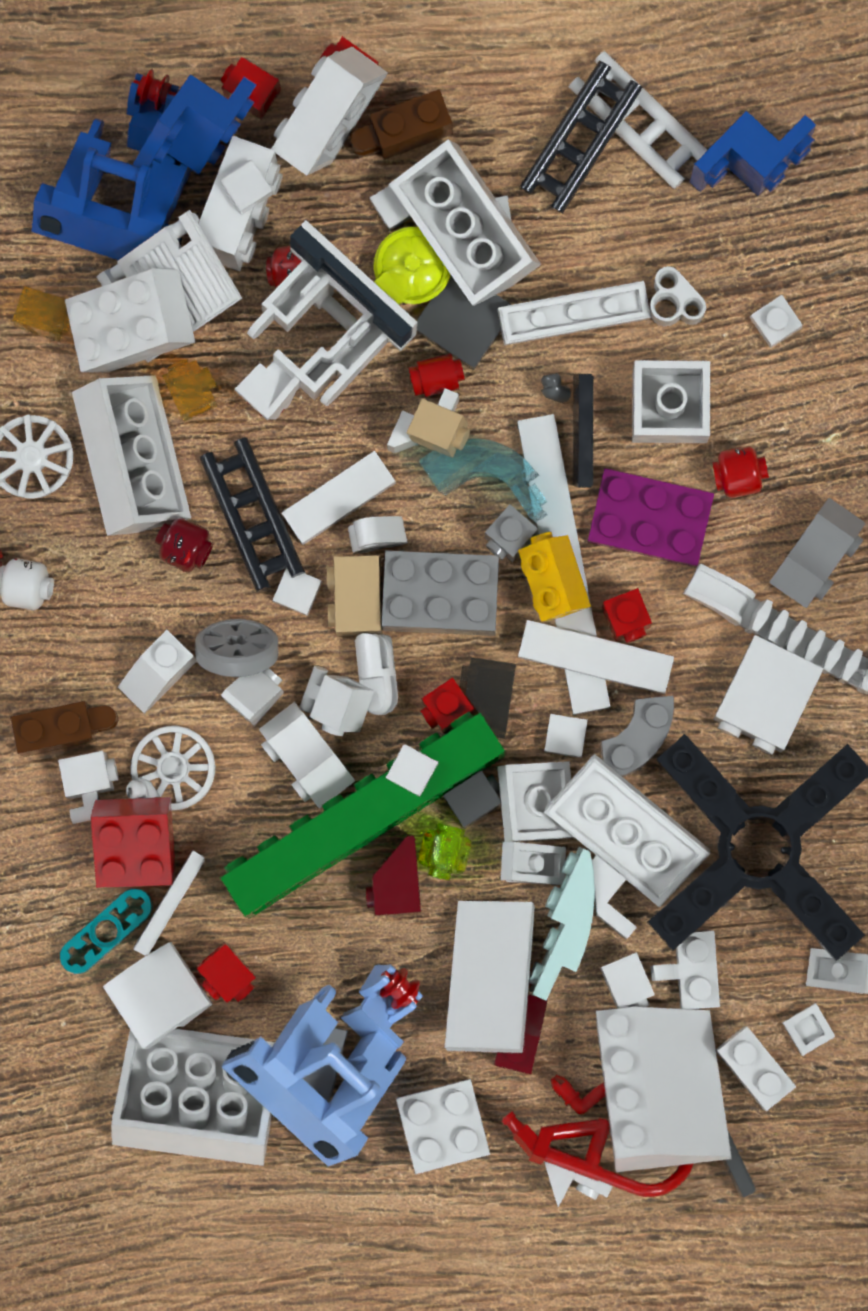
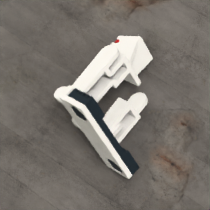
(311, 283)

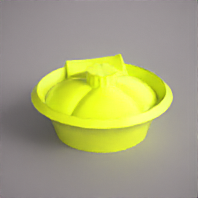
(409, 267)

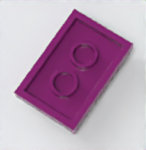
(650, 518)

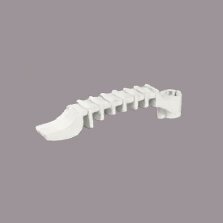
(740, 608)

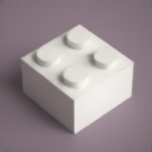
(671, 401)
(443, 1126)

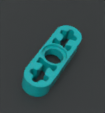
(91, 957)

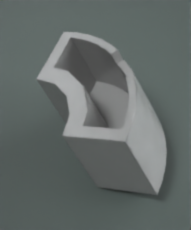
(818, 552)
(641, 738)

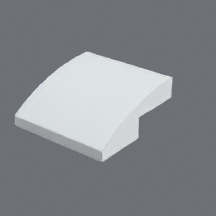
(157, 995)

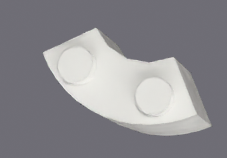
(306, 755)

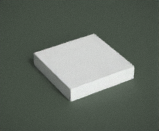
(525, 794)

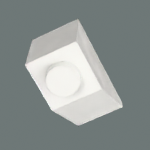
(156, 671)
(254, 695)

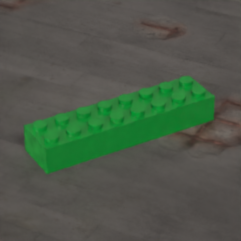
(357, 819)

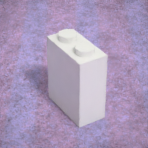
(767, 695)

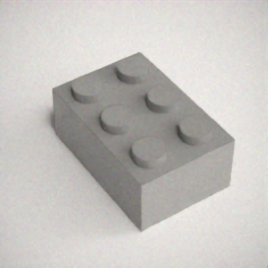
(440, 593)

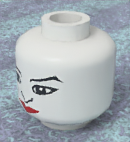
(25, 584)

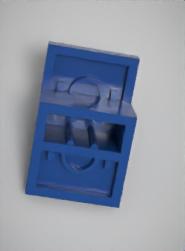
(196, 125)
(753, 154)

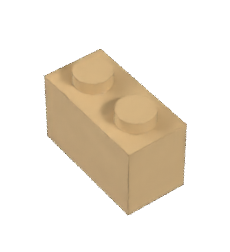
(356, 595)

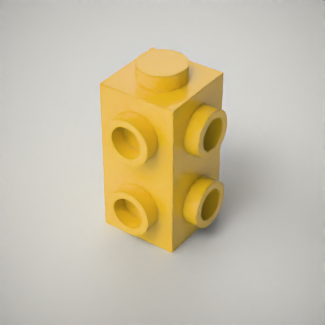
(553, 576)

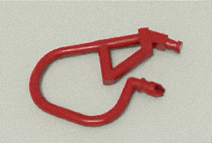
(539, 1148)

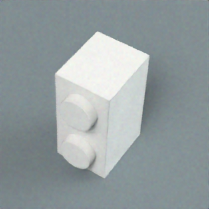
(755, 1068)

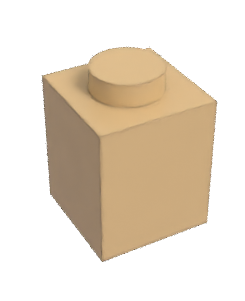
(438, 428)

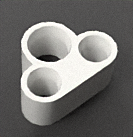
(681, 294)
(377, 533)

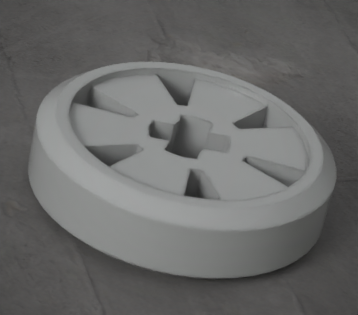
(236, 648)

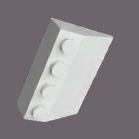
(661, 1087)
(186, 1103)

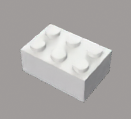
(328, 110)
(221, 221)
(130, 320)

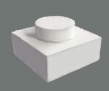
(776, 321)

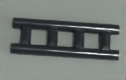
(583, 160)
(258, 492)

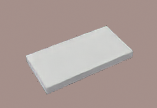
(627, 830)
(490, 976)

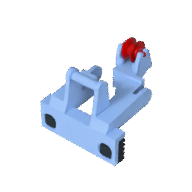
(277, 1072)

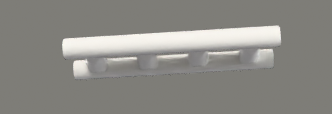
(663, 121)

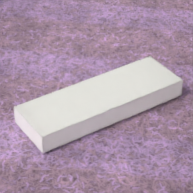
(338, 497)
(169, 903)

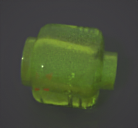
(445, 851)

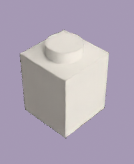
(628, 982)

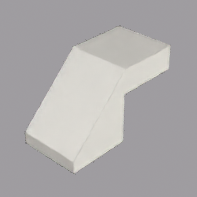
(400, 440)
(606, 884)

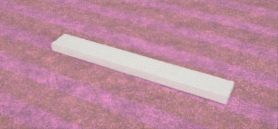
(544, 454)

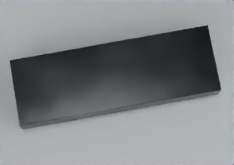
(583, 430)

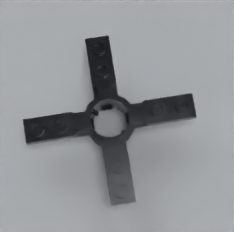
(790, 818)

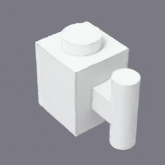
(336, 702)
(86, 778)

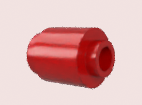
(436, 374)

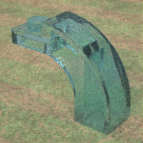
(487, 459)

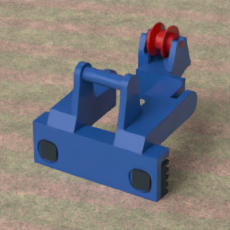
(67, 209)

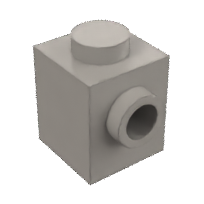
(509, 534)

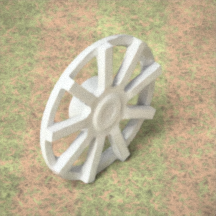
(32, 456)
(173, 766)

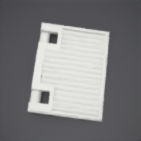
(203, 276)

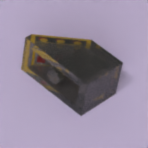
(490, 691)

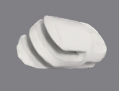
(377, 671)

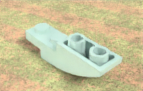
(574, 909)

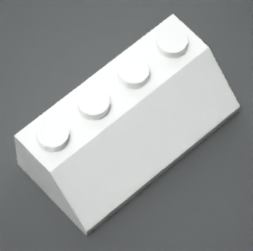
(464, 223)
(130, 454)

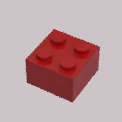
(133, 842)

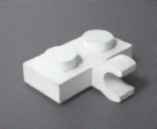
(694, 970)

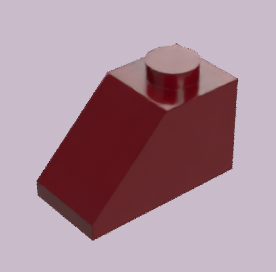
(396, 883)
(524, 1061)

